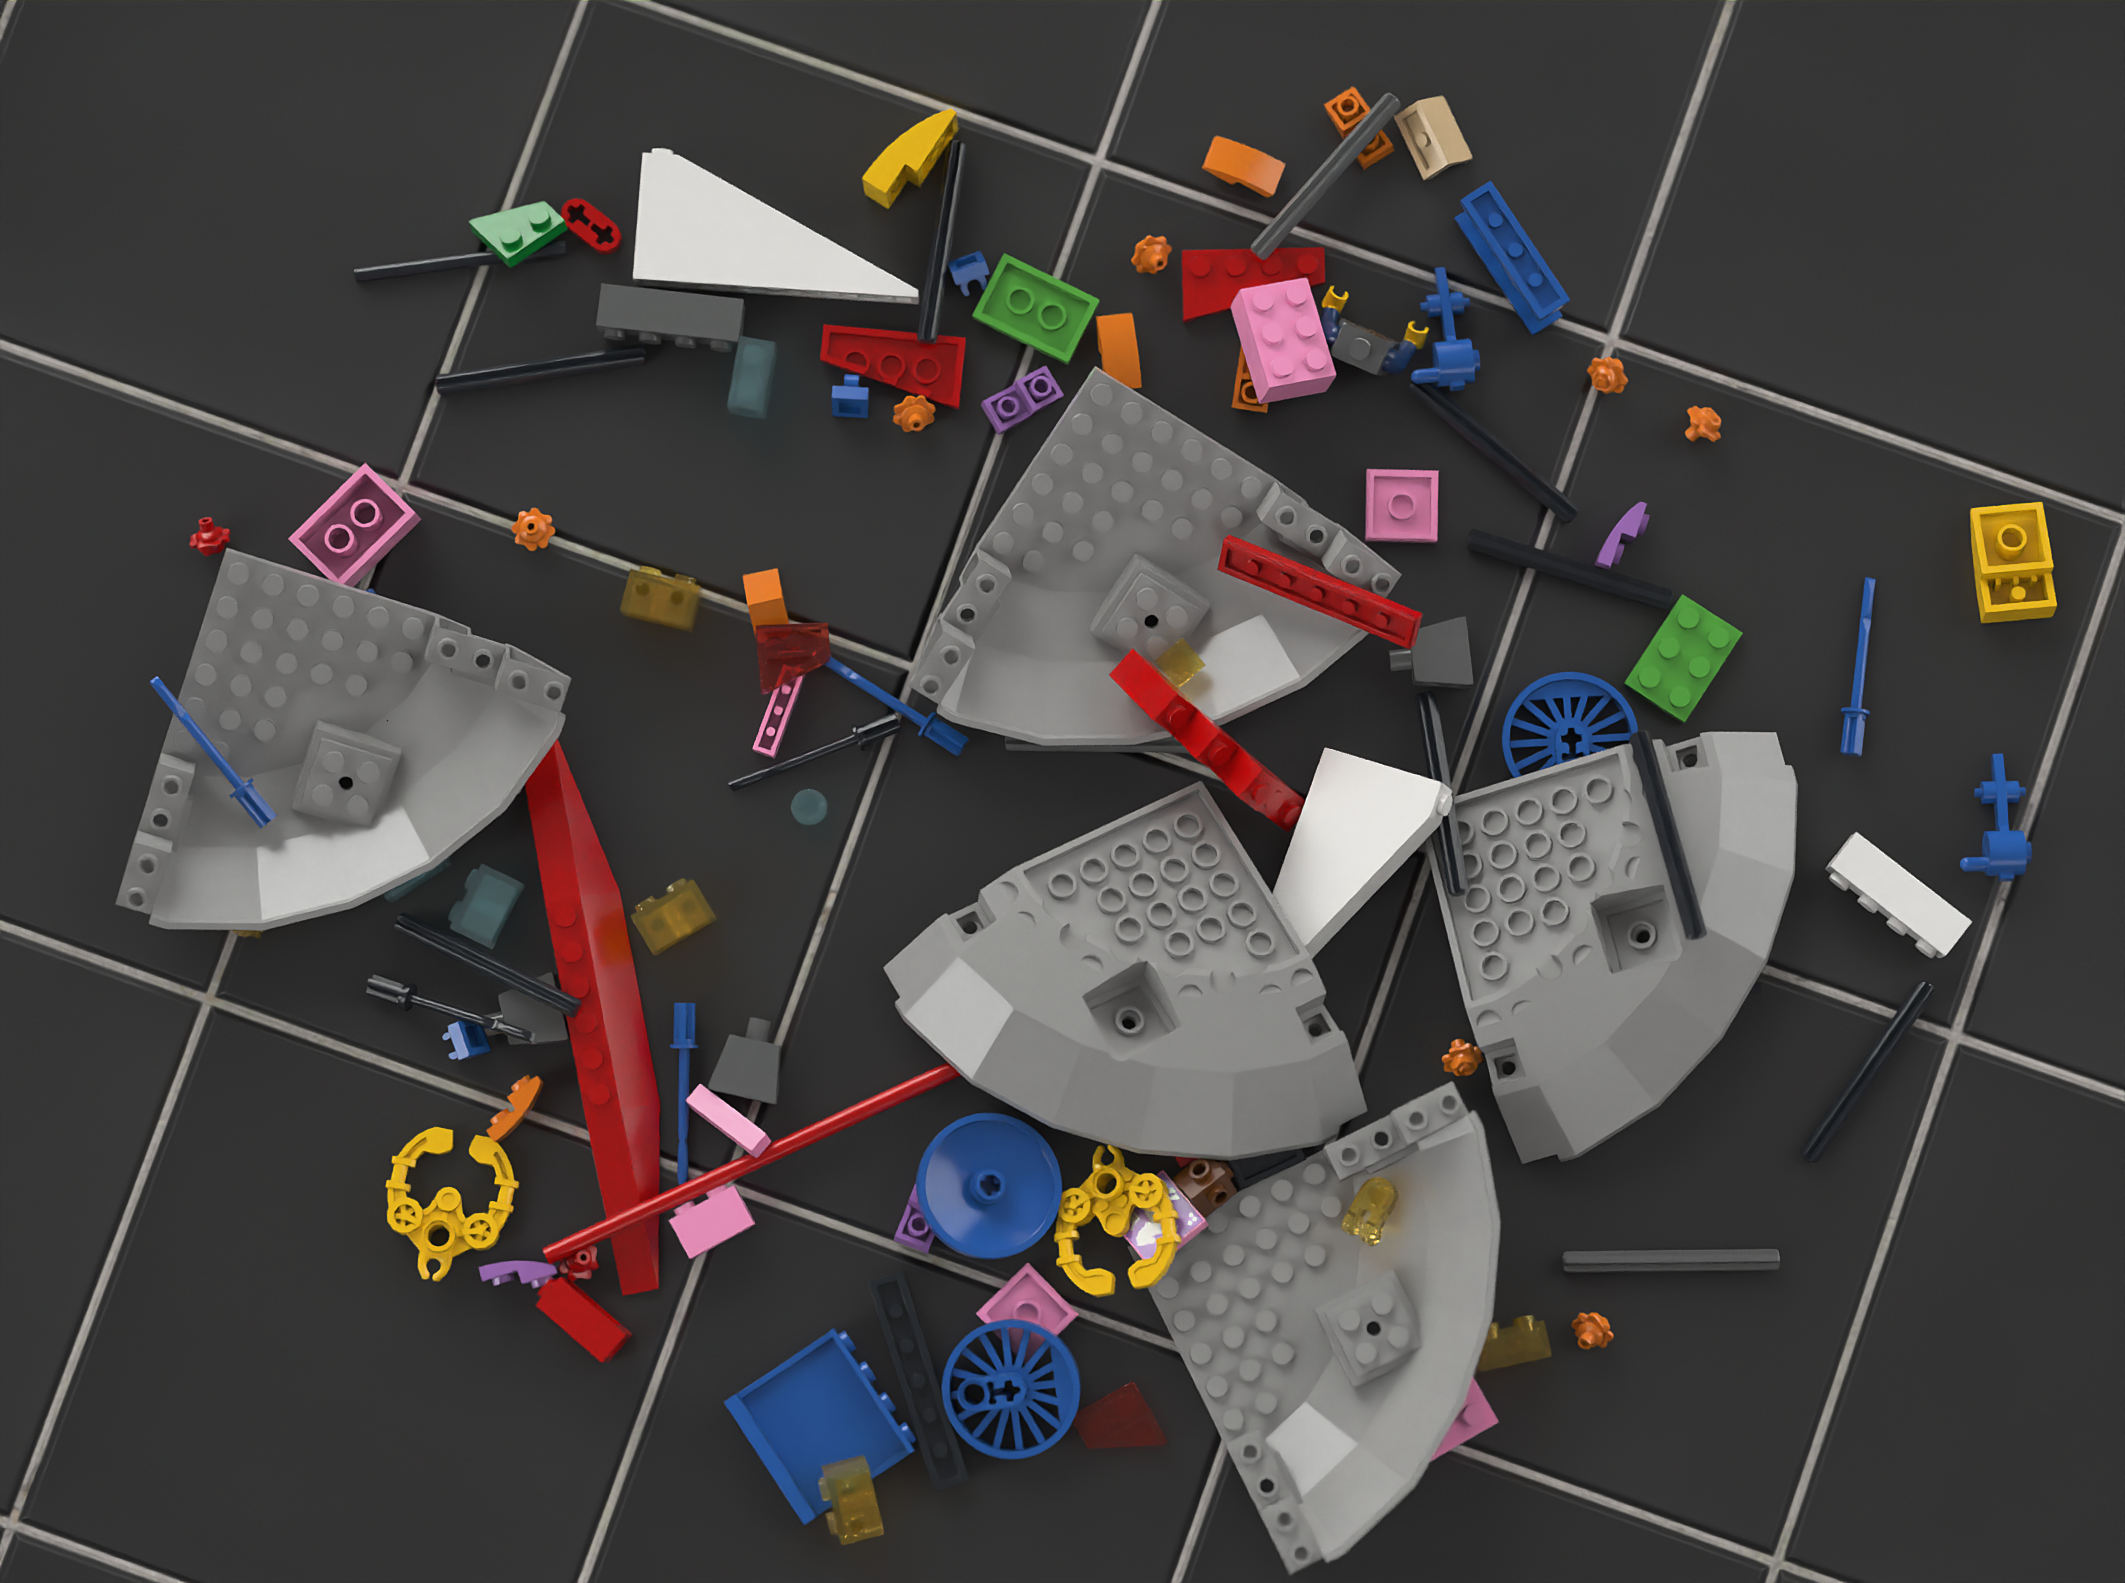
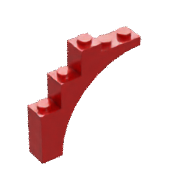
(1207, 741)

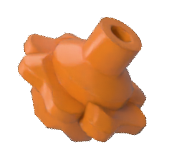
(1151, 254)
(1607, 375)
(914, 413)
(1703, 424)
(533, 529)
(1462, 1058)
(1592, 1330)

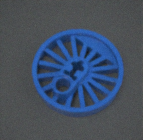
(1564, 687)
(1065, 1380)

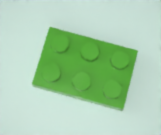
(1036, 309)
(1682, 659)

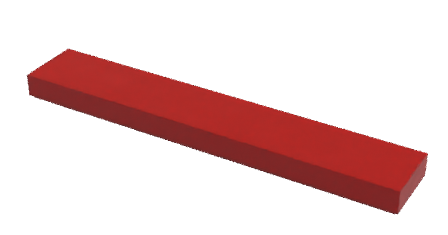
(1319, 591)

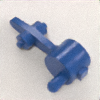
(1452, 359)
(2003, 850)

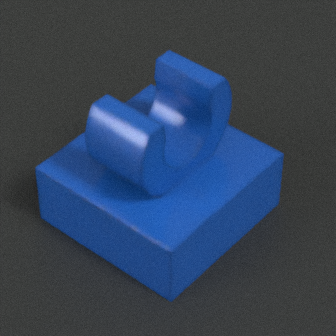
(969, 268)
(850, 399)
(467, 1039)

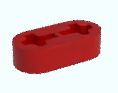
(597, 220)

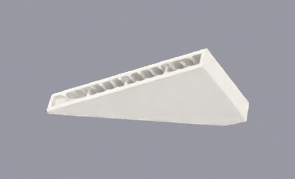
(718, 238)
(1351, 839)

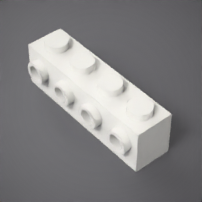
(1898, 896)

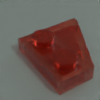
(789, 652)
(1119, 1421)

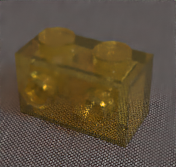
(661, 599)
(673, 915)
(1514, 1344)
(851, 1499)

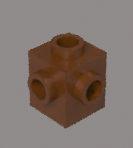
(1206, 1184)

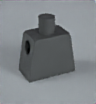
(1438, 657)
(531, 1015)
(749, 1065)

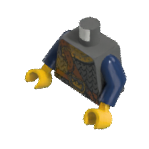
(1363, 346)

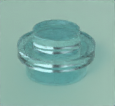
(809, 807)

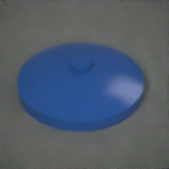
(989, 1186)

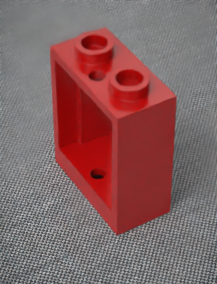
(582, 1318)

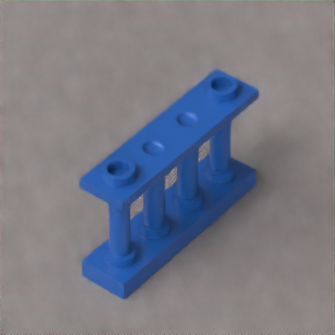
(1511, 258)

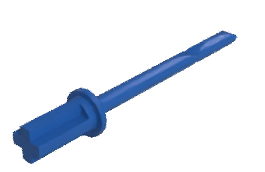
(1855, 716)
(930, 726)
(245, 792)
(684, 1040)

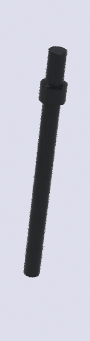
(451, 263)

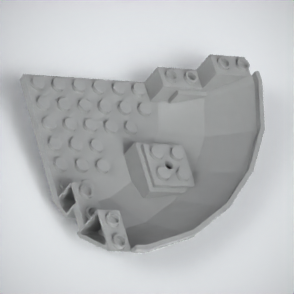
(1122, 526)
(297, 695)
(1552, 917)
(1150, 927)
(1279, 1310)

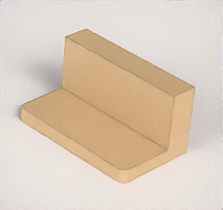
(1432, 136)

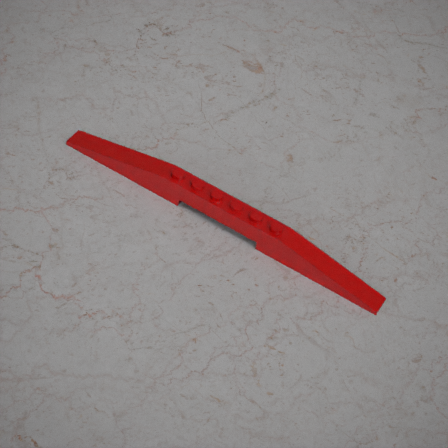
(610, 1027)

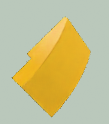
(909, 157)
(2012, 562)

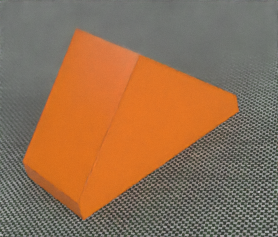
(765, 598)

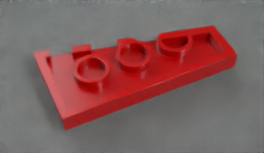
(1216, 276)
(899, 360)

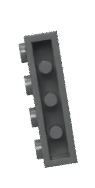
(670, 316)

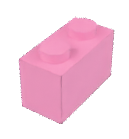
(712, 1221)

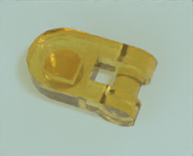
(1378, 1198)

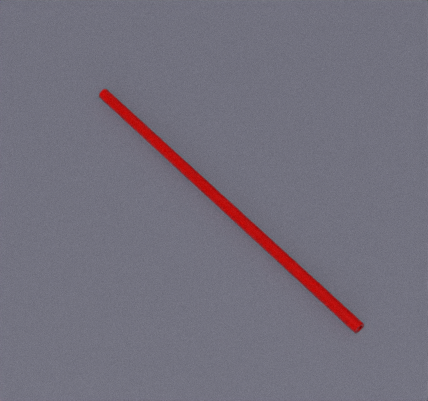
(748, 1163)

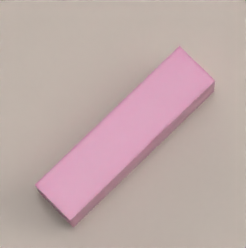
(777, 718)
(728, 1121)

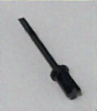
(862, 736)
(407, 996)

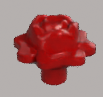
(209, 537)
(579, 1264)

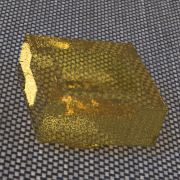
(1179, 662)

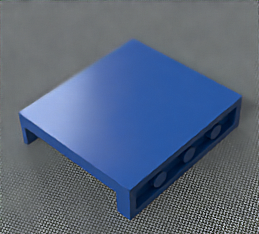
(816, 1414)

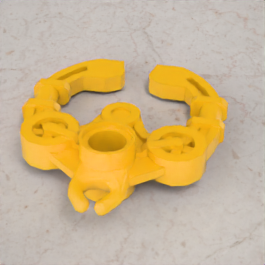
(446, 1210)
(1114, 1212)

